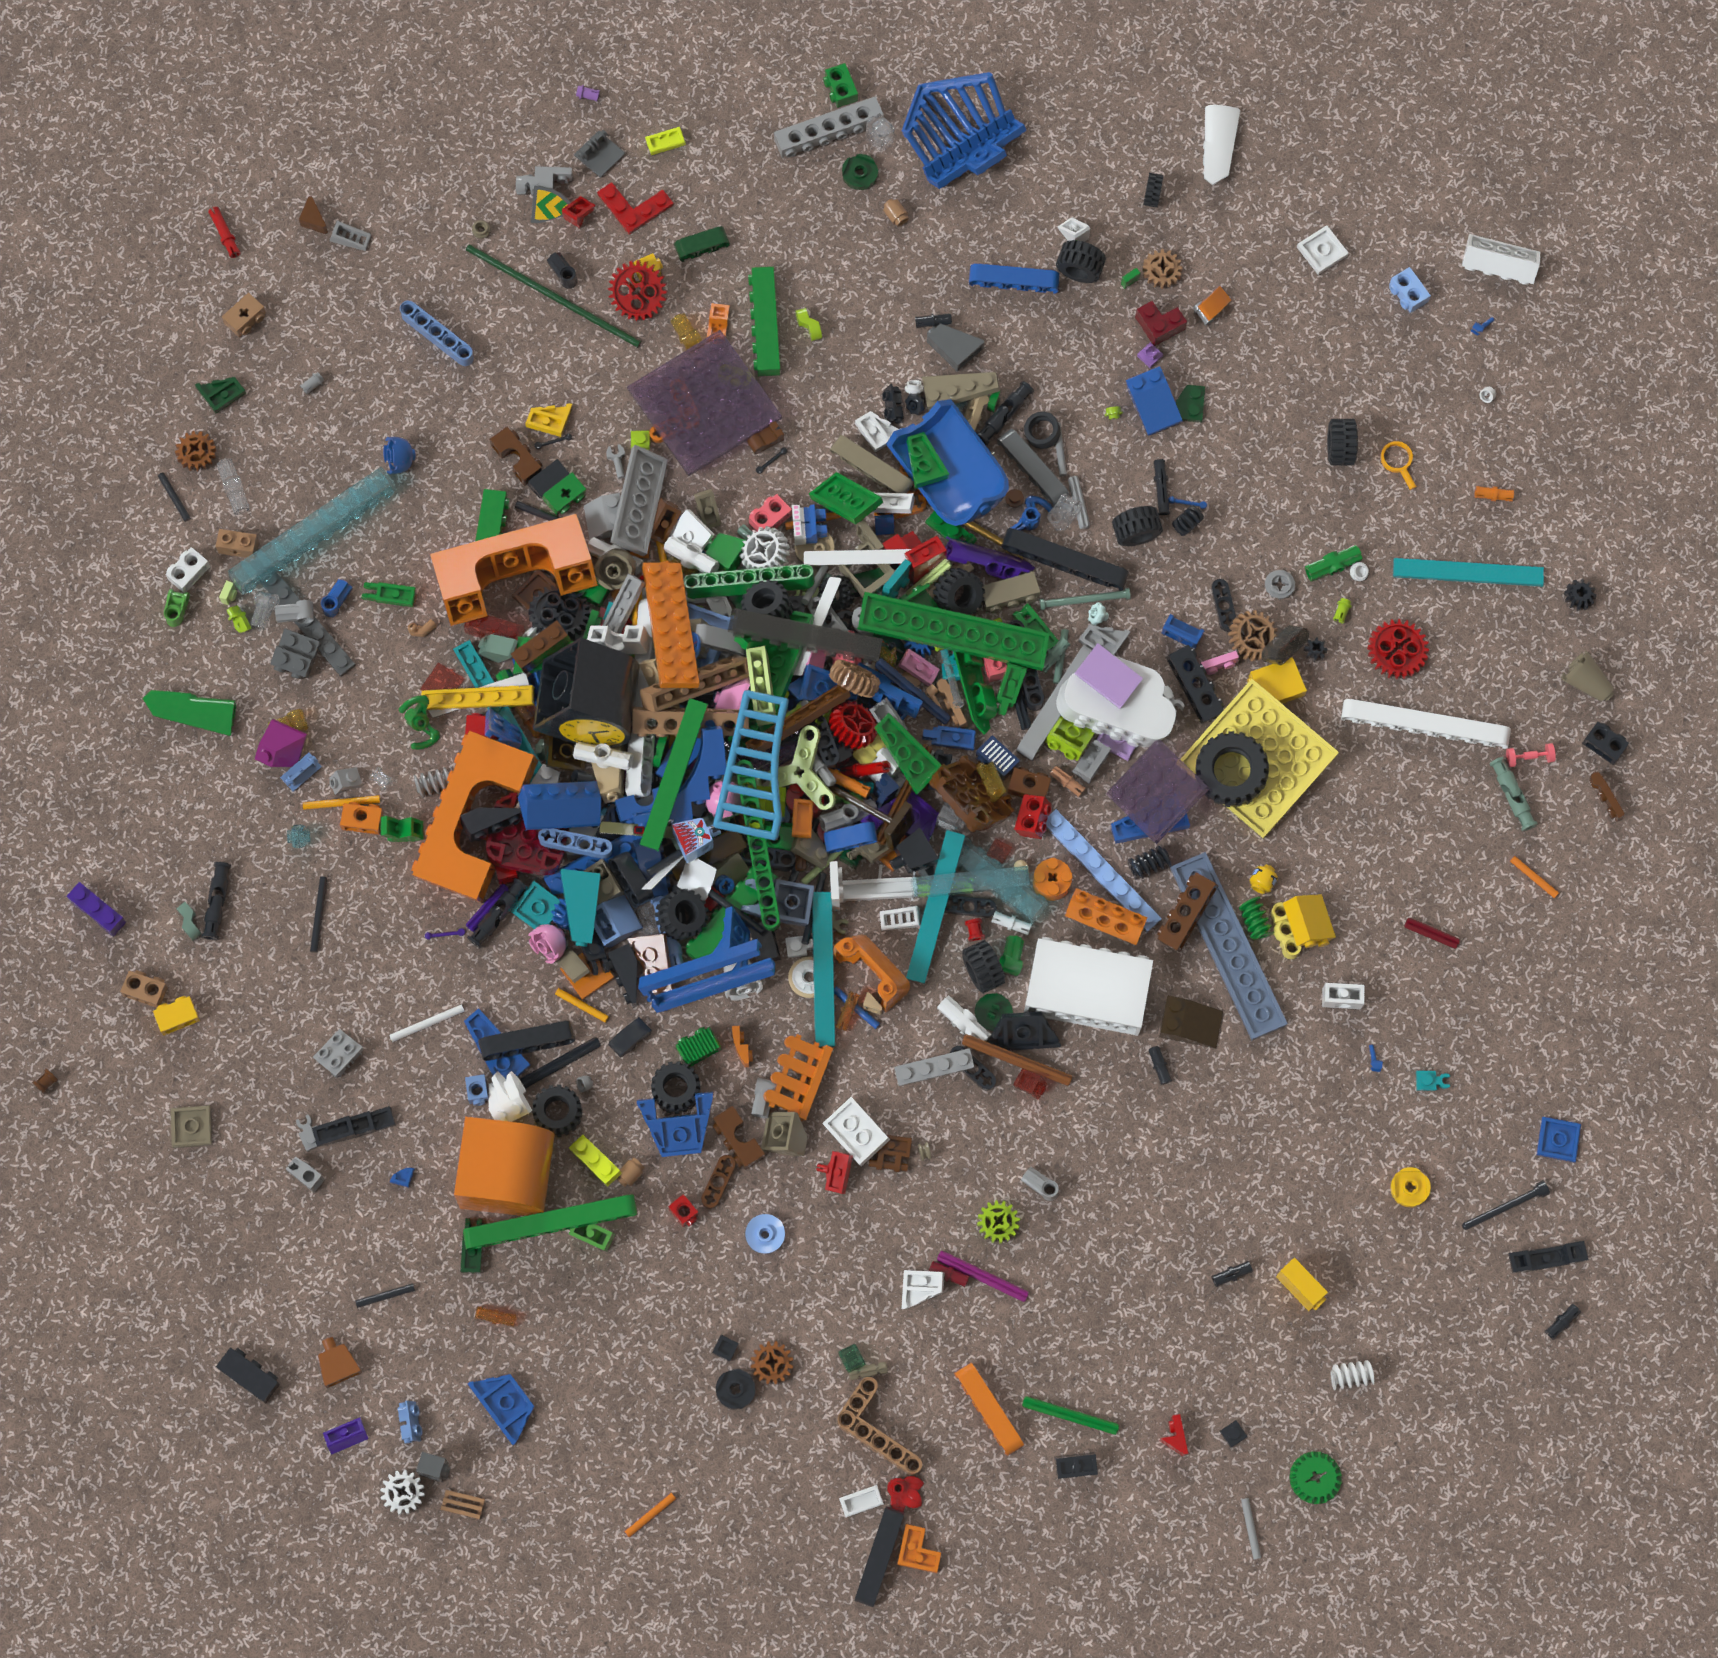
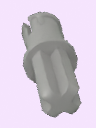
(822, 770)

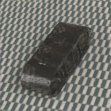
(1285, 645)

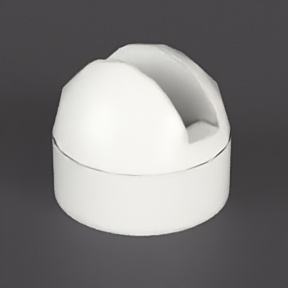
(1485, 391)

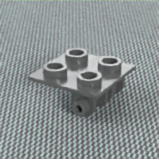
(599, 153)

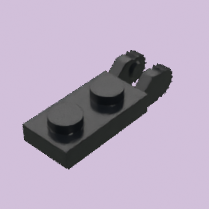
(595, 952)

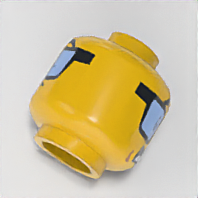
(1263, 879)

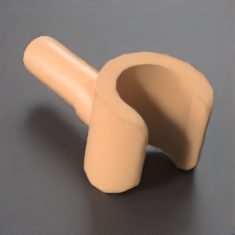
(931, 691)

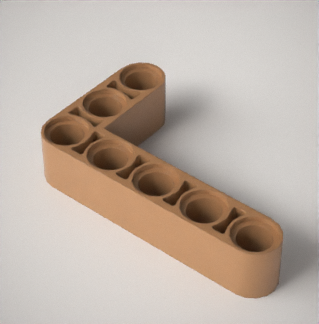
(857, 1422)

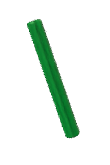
(1070, 1415)

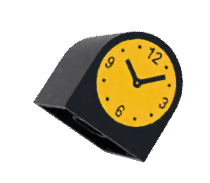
(587, 694)

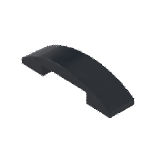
(1548, 1257)

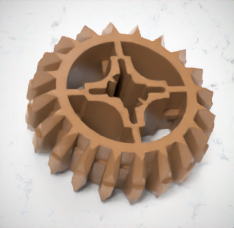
(1248, 628)
(854, 678)

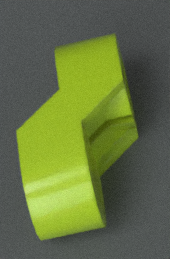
(809, 323)

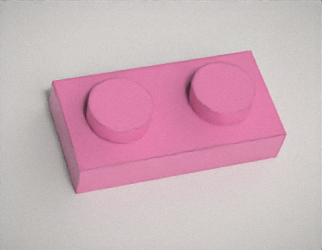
(1227, 661)
(918, 667)

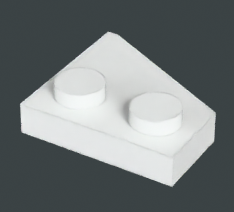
(875, 430)
(921, 1286)

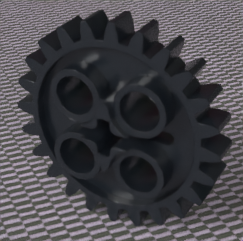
(559, 611)

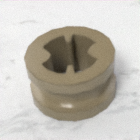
(924, 1151)

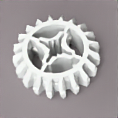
(775, 550)

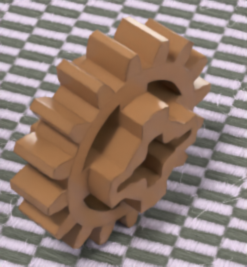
(1170, 265)

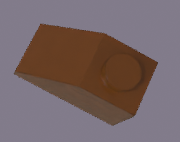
(665, 520)

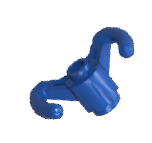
(1031, 516)

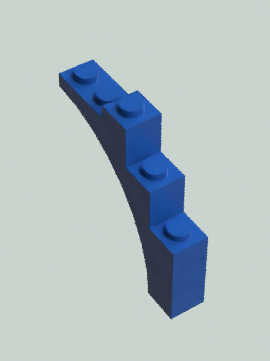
(711, 763)

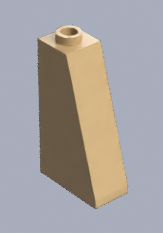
(610, 780)

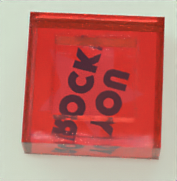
(999, 851)

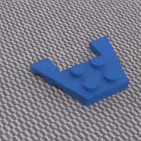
(678, 1133)

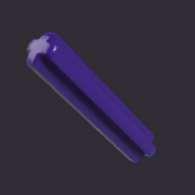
(485, 908)

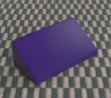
(345, 1435)

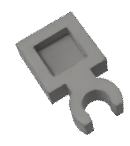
(307, 1135)

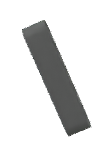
(1032, 465)

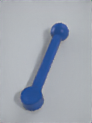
(1202, 505)

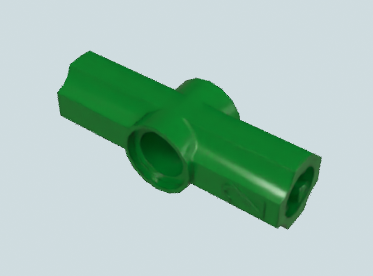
(1333, 562)

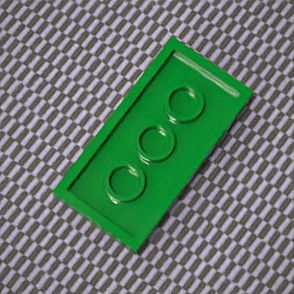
(846, 498)

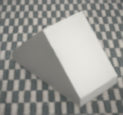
(1075, 230)

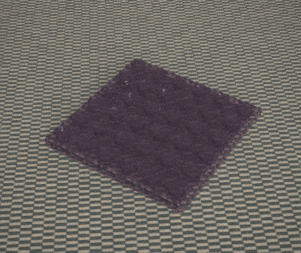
(704, 402)

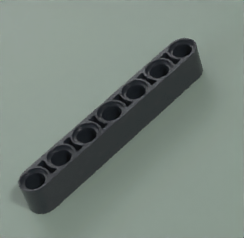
(1064, 559)

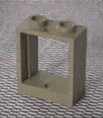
(877, 586)

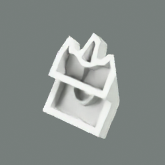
(507, 1098)

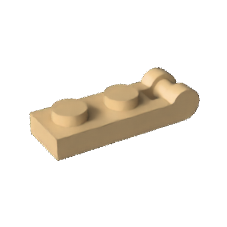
(974, 410)

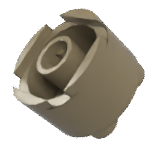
(605, 566)

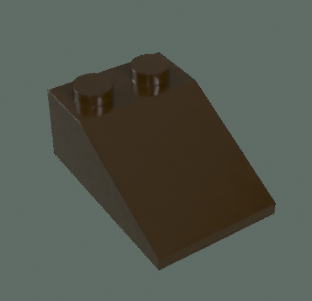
(560, 754)
(1190, 1022)

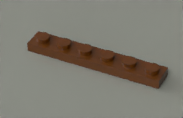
(803, 716)

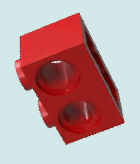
(1029, 816)

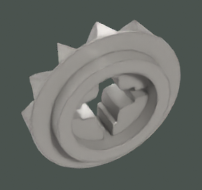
(1285, 578)

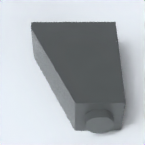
(954, 345)

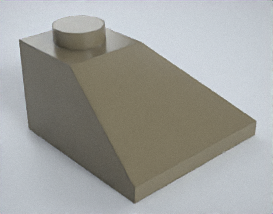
(784, 1134)

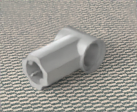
(300, 612)
(760, 1106)
(1039, 1183)

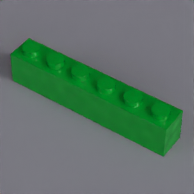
(765, 321)
(712, 933)

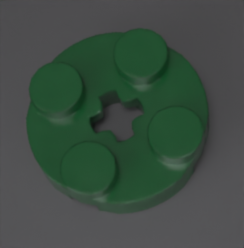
(858, 162)

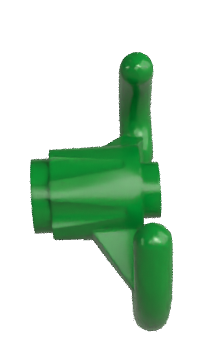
(418, 720)

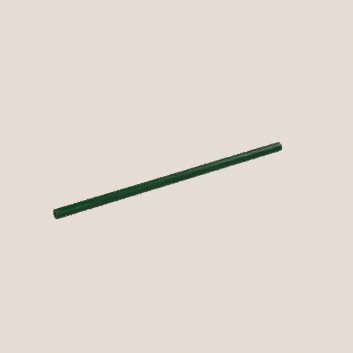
(552, 295)

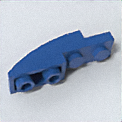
(898, 698)

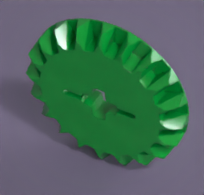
(1312, 1491)

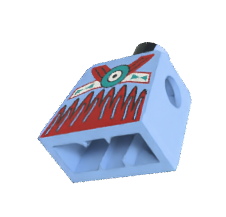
(694, 837)

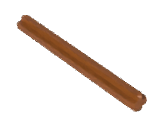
(1017, 1060)

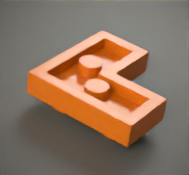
(913, 1555)

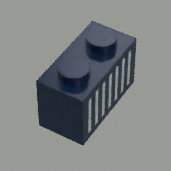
(1003, 759)

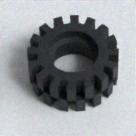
(1153, 190)
(845, 593)

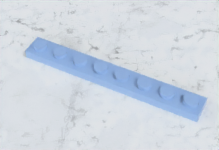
(1100, 868)

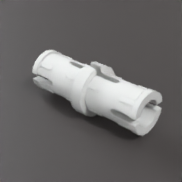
(1011, 923)

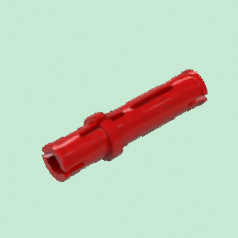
(227, 238)
(859, 770)

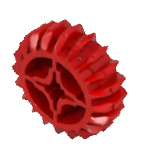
(853, 724)

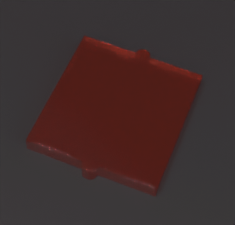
(441, 679)

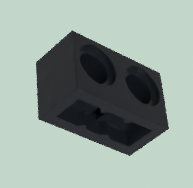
(1602, 747)

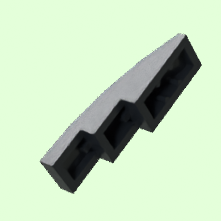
(353, 1127)

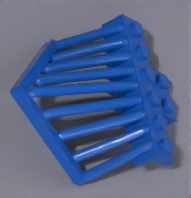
(973, 152)

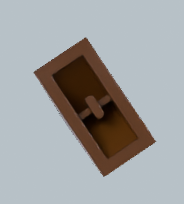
(311, 217)

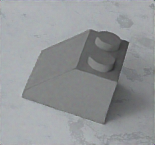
(601, 515)

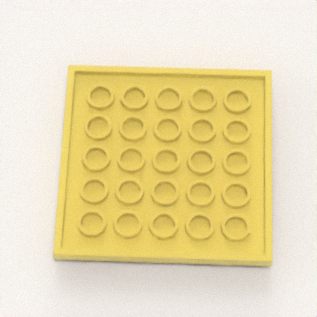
(1292, 749)

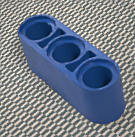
(850, 837)

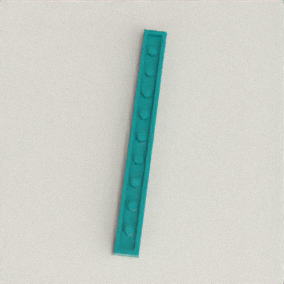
(480, 677)

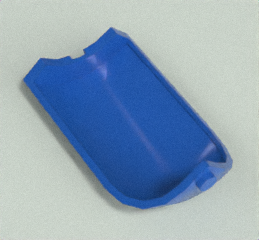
(975, 476)

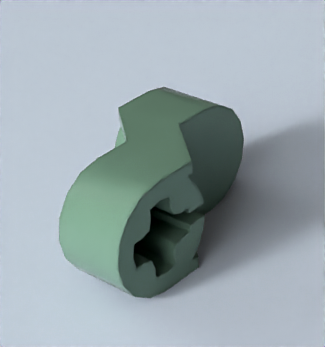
(188, 926)

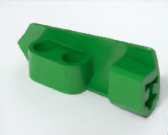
(979, 695)
(195, 711)

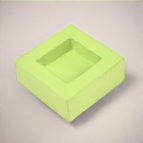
(228, 593)

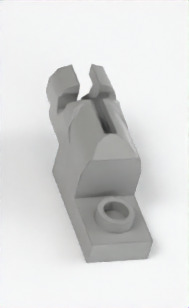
(543, 177)

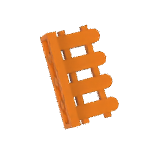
(806, 1070)

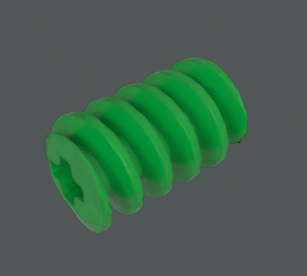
(1255, 920)

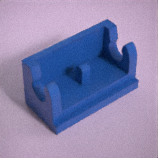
(1182, 632)

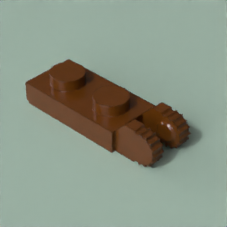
(1605, 795)

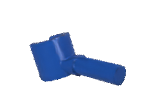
(1479, 328)
(1376, 1064)

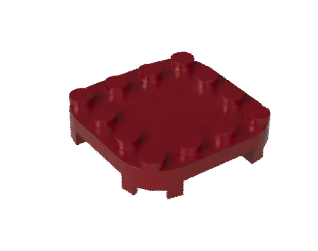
(520, 848)

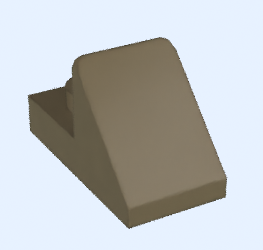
(707, 508)

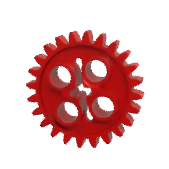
(649, 278)
(1386, 637)

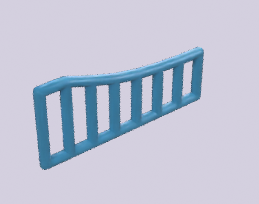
(773, 776)

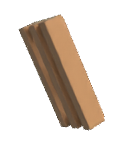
(462, 1504)

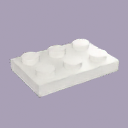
(856, 1131)

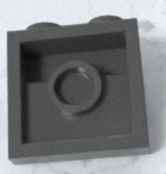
(295, 654)

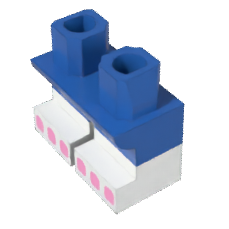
(805, 524)

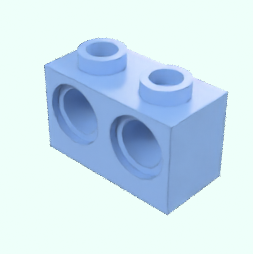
(1413, 288)

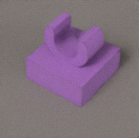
(1150, 355)

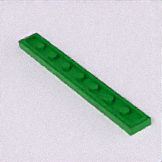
(674, 774)

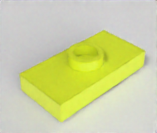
(665, 141)

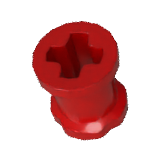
(974, 929)

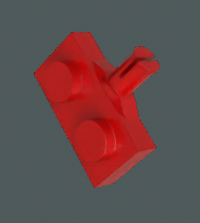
(837, 1172)

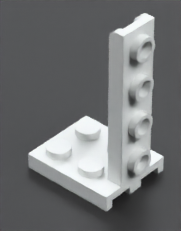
(866, 889)

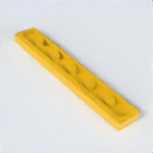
(480, 697)

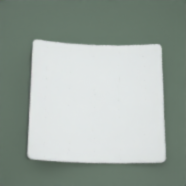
(697, 877)

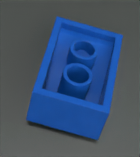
(1153, 400)

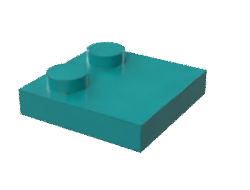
(898, 580)
(536, 906)

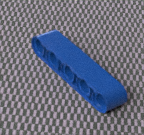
(1014, 277)

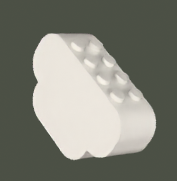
(1141, 719)

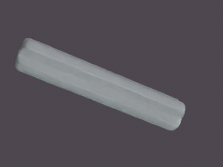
(1076, 494)

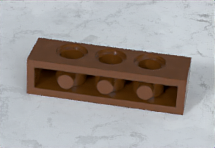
(1177, 940)

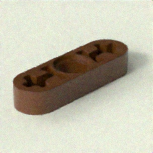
(729, 1170)

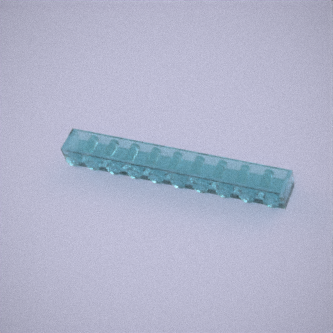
(311, 531)

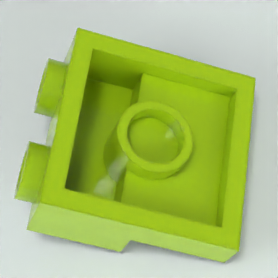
(1069, 738)

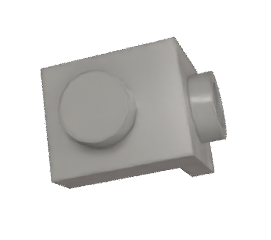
(345, 780)

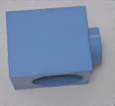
(473, 1082)

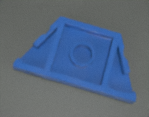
(502, 729)
(504, 1403)

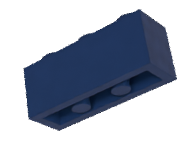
(647, 858)

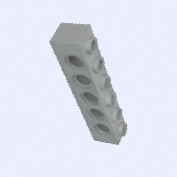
(818, 125)

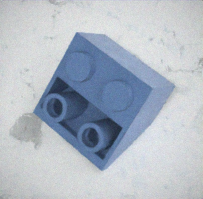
(615, 921)

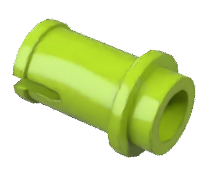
(1342, 610)

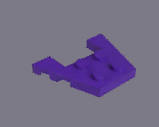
(924, 815)

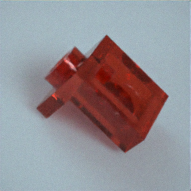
(1030, 1083)

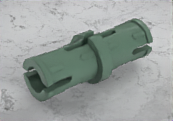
(1055, 653)

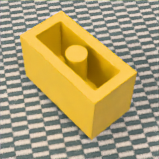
(176, 1015)

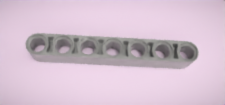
(1046, 719)

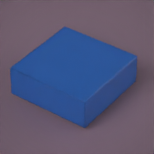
(884, 524)

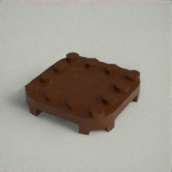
(966, 794)

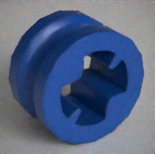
(727, 887)

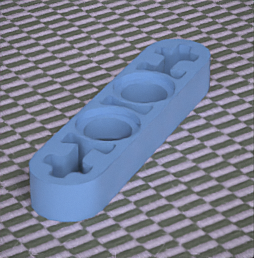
(574, 845)

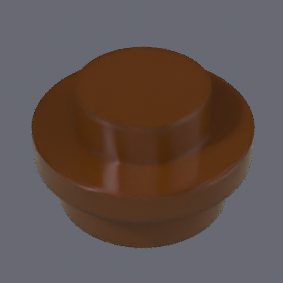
(1014, 498)

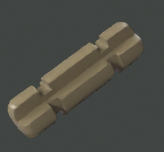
(869, 1371)

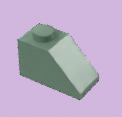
(497, 647)

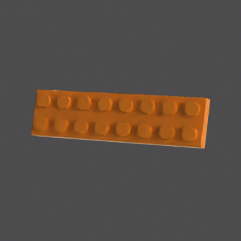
(670, 625)

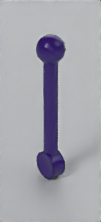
(460, 932)

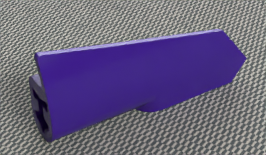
(963, 551)

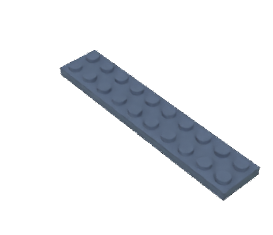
(1232, 953)

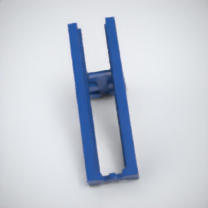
(732, 949)

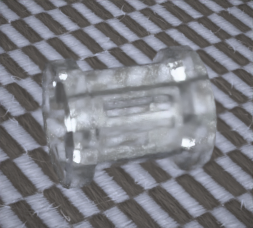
(381, 779)

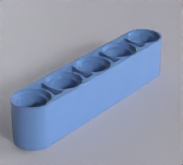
(434, 326)

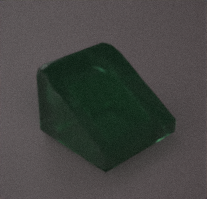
(851, 1358)

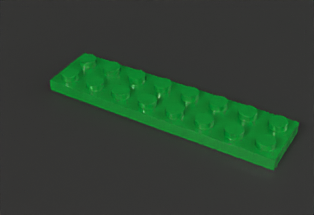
(782, 667)

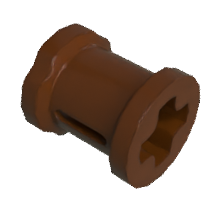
(45, 1081)

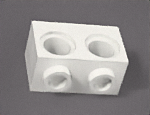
(192, 573)

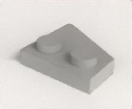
(1106, 637)

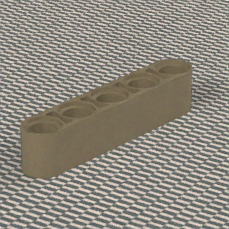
(871, 466)

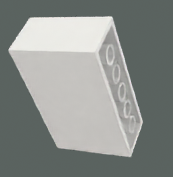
(1089, 986)

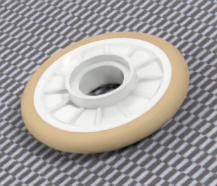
(797, 980)

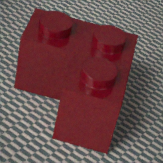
(1158, 326)

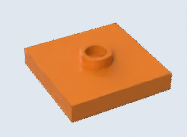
(589, 984)

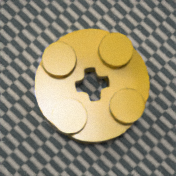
(1417, 1179)

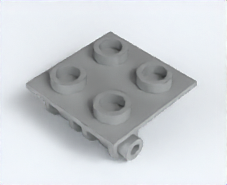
(338, 1053)

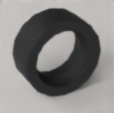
(1035, 418)

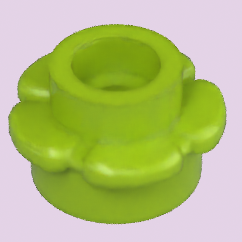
(1113, 412)

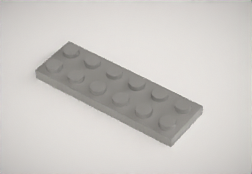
(639, 500)

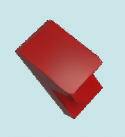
(577, 211)
(1177, 1441)

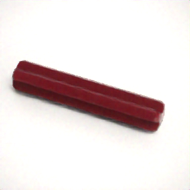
(1432, 933)

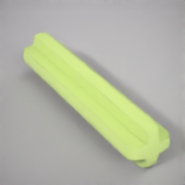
(933, 575)

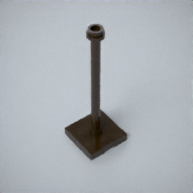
(897, 826)

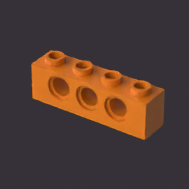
(1106, 916)

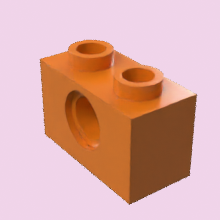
(369, 825)

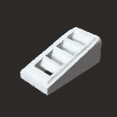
(917, 917)

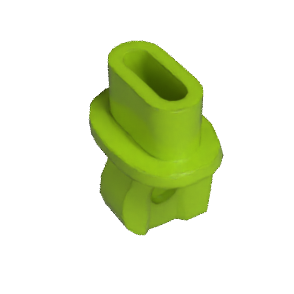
(239, 619)

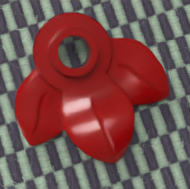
(908, 1493)

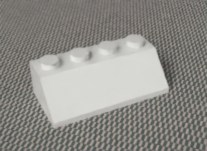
(1501, 259)

